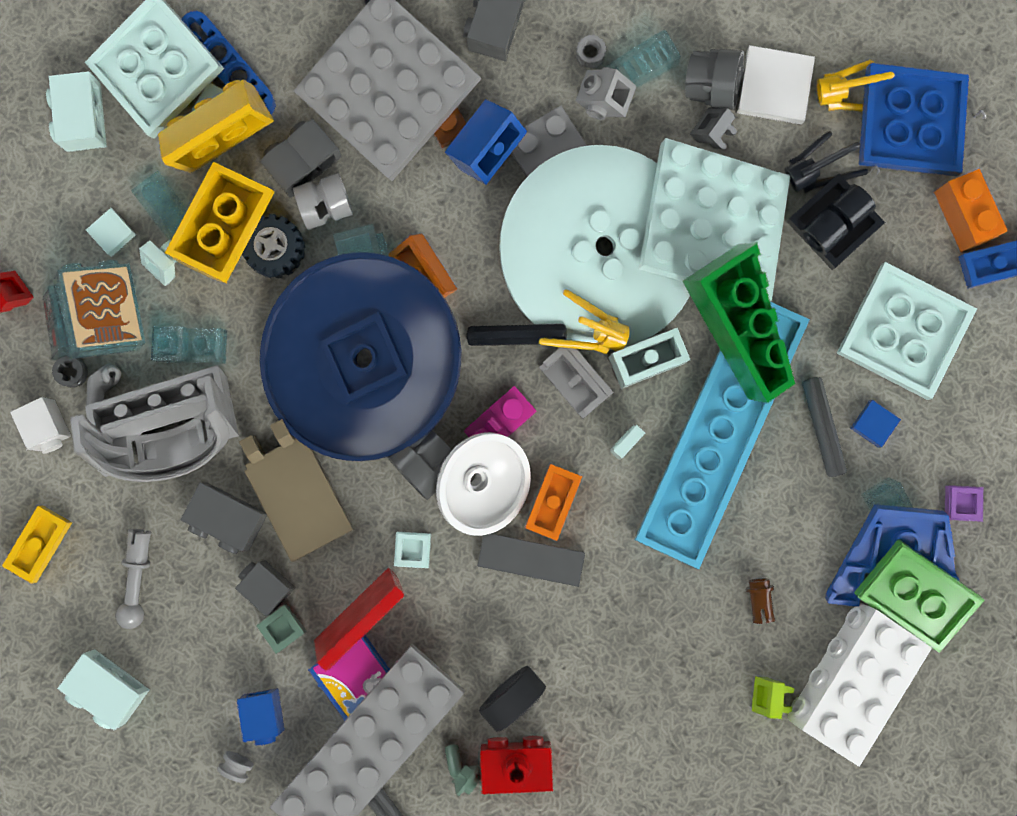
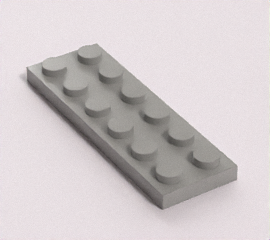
(372, 740)

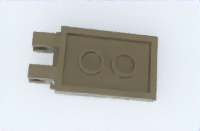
(295, 493)

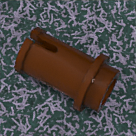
(761, 598)

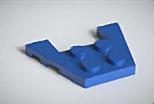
(919, 528)

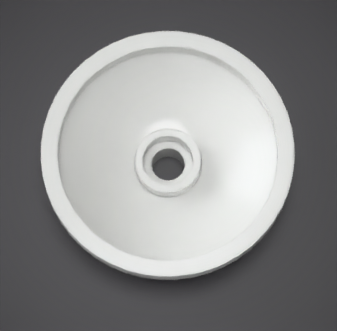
(496, 491)

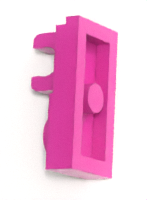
(503, 416)

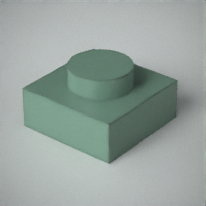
(281, 628)

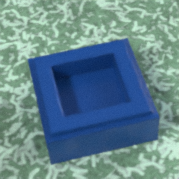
(875, 423)

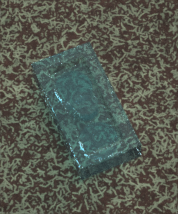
(161, 203)

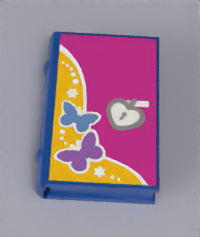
(351, 676)

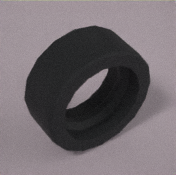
(512, 699)

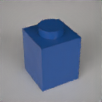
(260, 716)

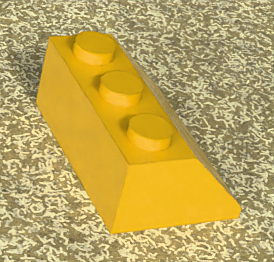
(213, 127)
(219, 223)

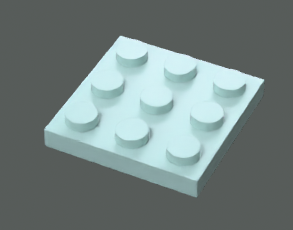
(154, 65)
(906, 331)

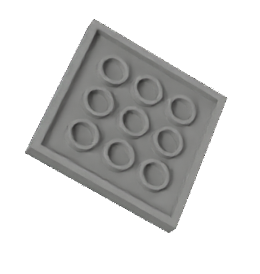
(387, 85)

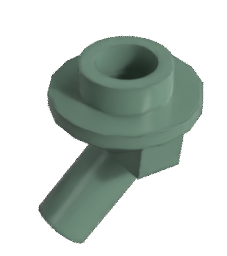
(464, 777)

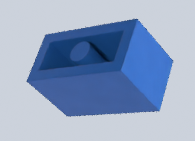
(486, 141)

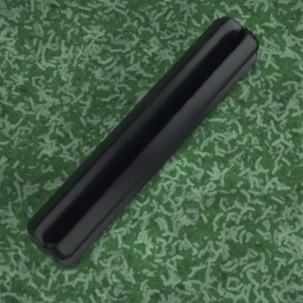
(514, 334)

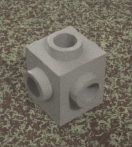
(605, 93)

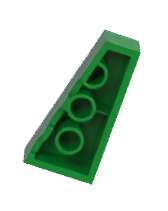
(743, 323)

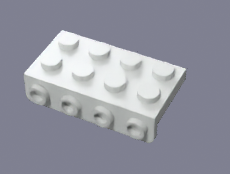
(858, 683)

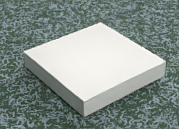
(775, 85)

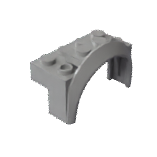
(114, 423)

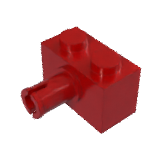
(516, 765)

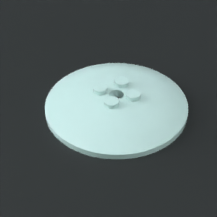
(553, 236)

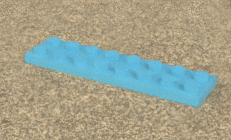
(710, 458)

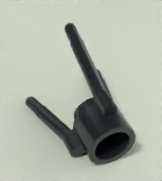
(804, 172)

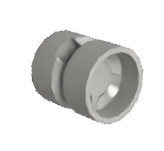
(335, 199)

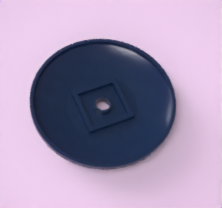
(314, 347)

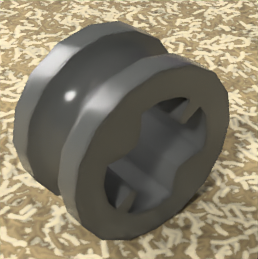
(62, 379)

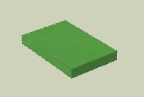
(919, 596)

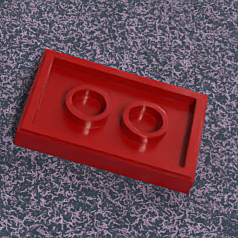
(358, 619)

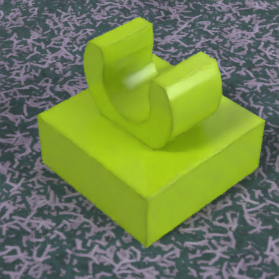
(769, 697)

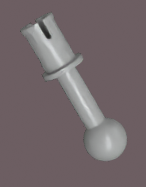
(130, 613)

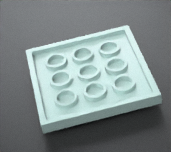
(709, 206)

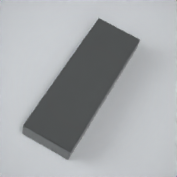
(531, 559)

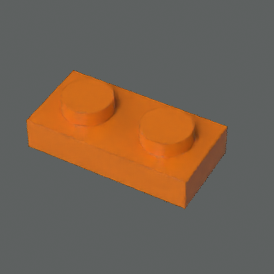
(553, 502)

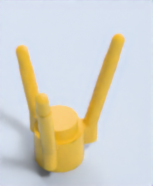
(835, 88)
(607, 331)

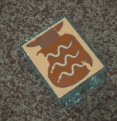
(98, 309)

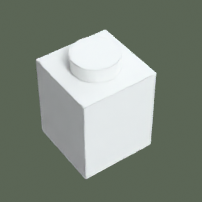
(41, 425)

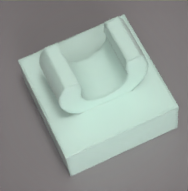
(158, 261)

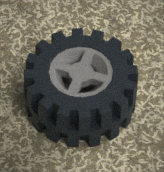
(264, 241)

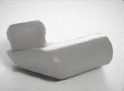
(101, 382)

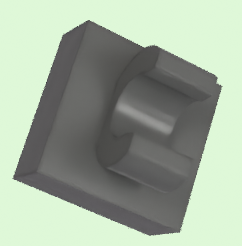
(713, 126)

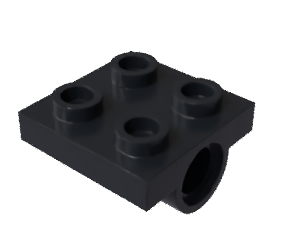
(836, 220)

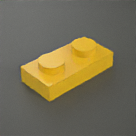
(37, 544)

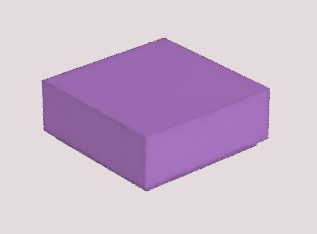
(964, 503)

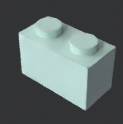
(76, 111)
(649, 358)
(102, 690)

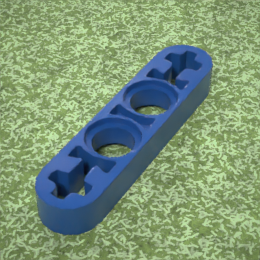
(232, 60)

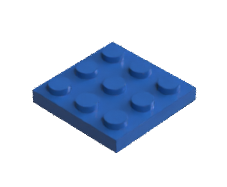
(914, 120)

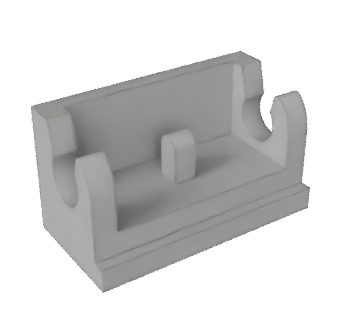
(576, 380)

